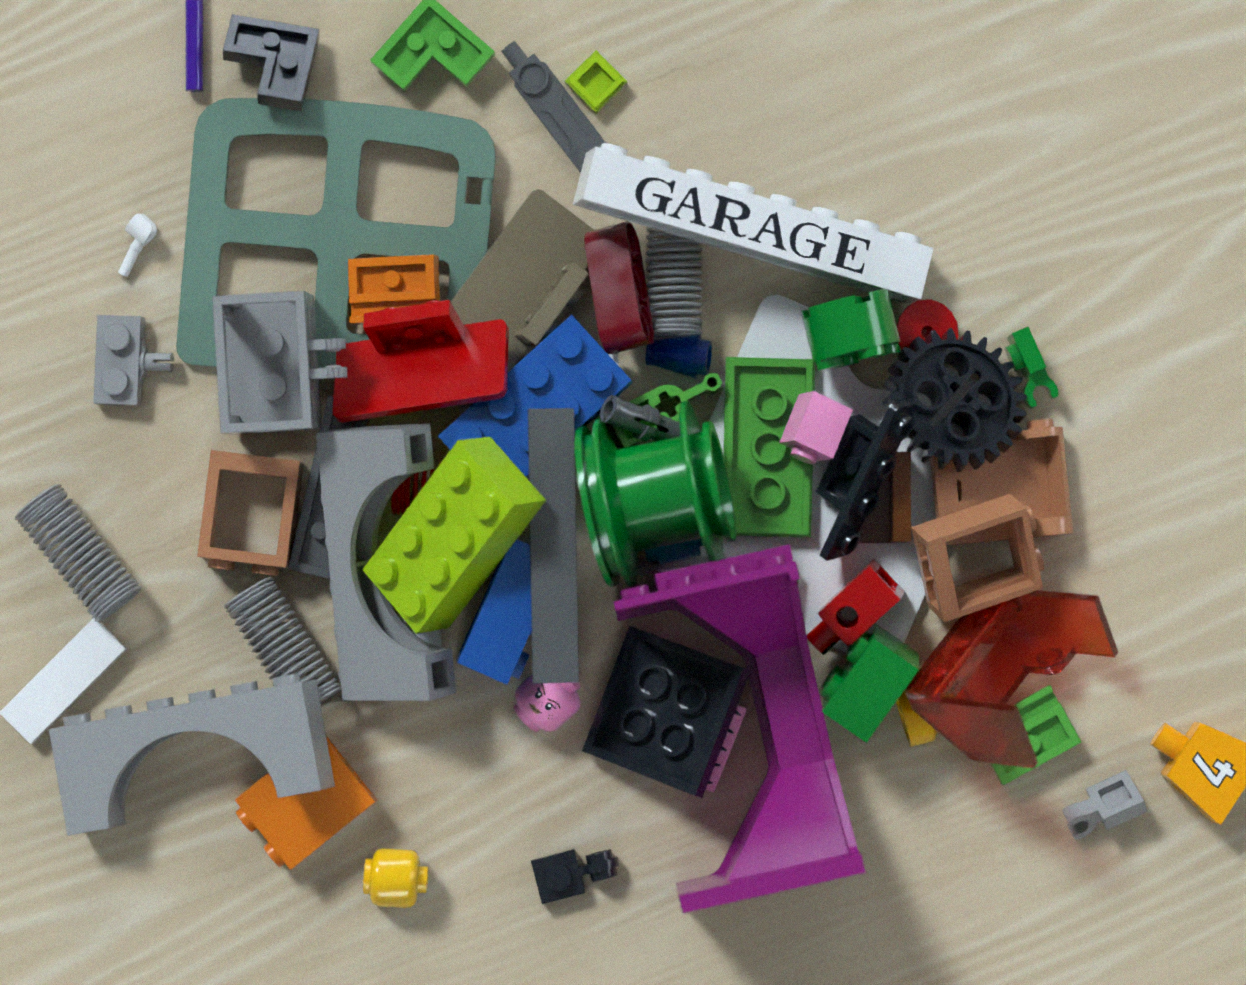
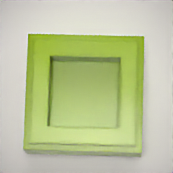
(595, 81)

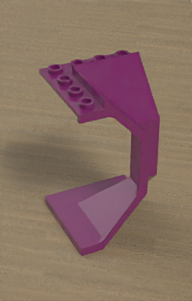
(799, 818)

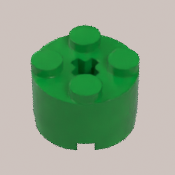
(851, 330)

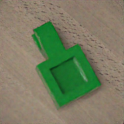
(1027, 357)

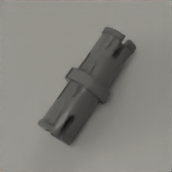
(622, 415)

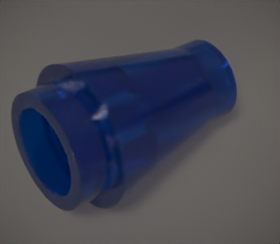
(682, 355)

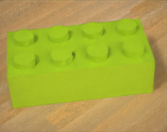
(453, 534)

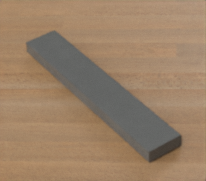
(553, 547)

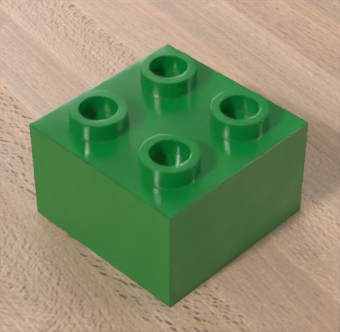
(869, 682)

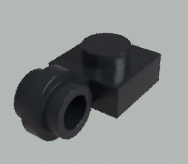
(561, 877)

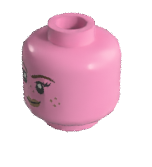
(546, 704)

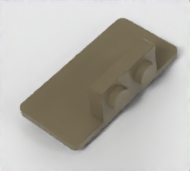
(528, 274)

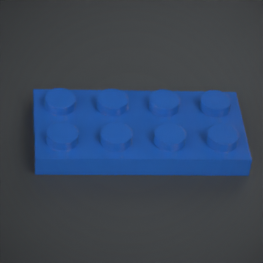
(558, 373)

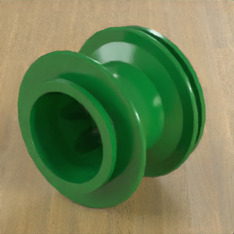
(653, 494)

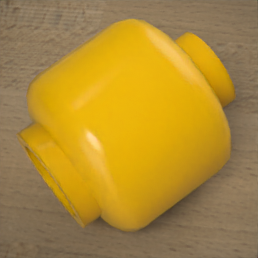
(394, 878)

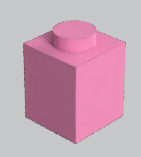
(815, 427)

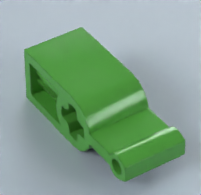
(672, 392)

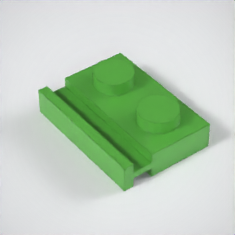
(1046, 728)

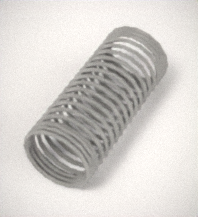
(674, 326)
(50, 505)
(239, 608)

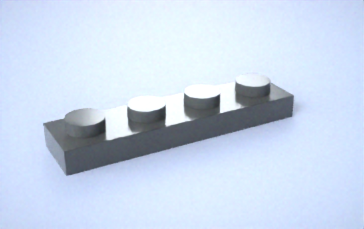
(309, 548)

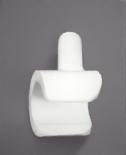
(143, 231)

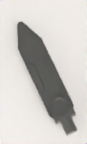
(552, 105)

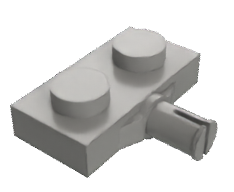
(123, 360)

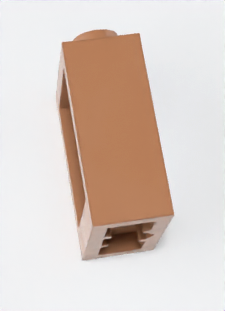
(253, 465)
(1023, 578)

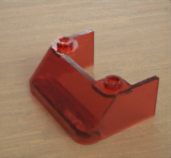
(986, 659)

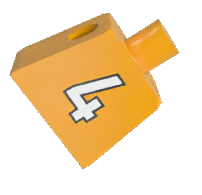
(1204, 767)

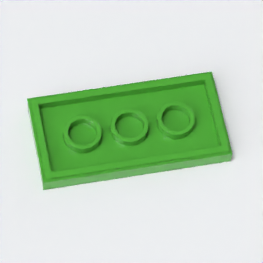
(766, 483)

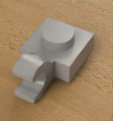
(1109, 801)

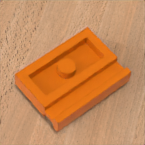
(391, 283)

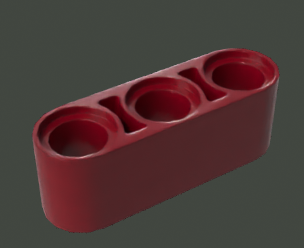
(619, 288)

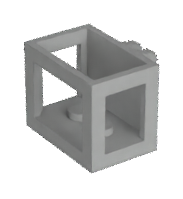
(270, 362)

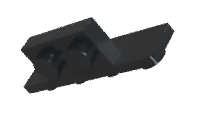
(858, 470)

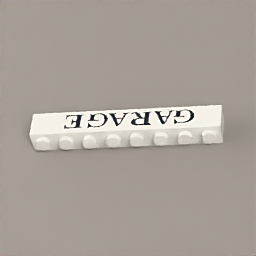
(752, 224)

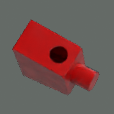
(869, 593)

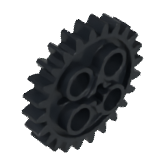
(985, 427)

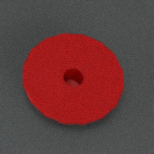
(922, 318)

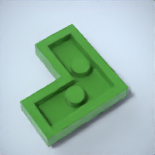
(429, 35)

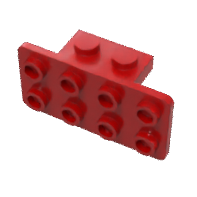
(420, 362)

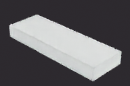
(63, 680)

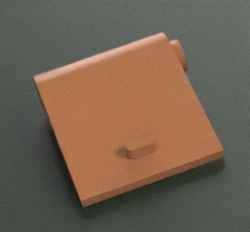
(1029, 471)

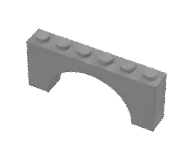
(374, 647)
(274, 723)

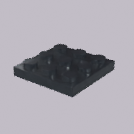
(666, 711)

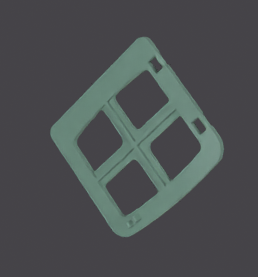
(337, 229)

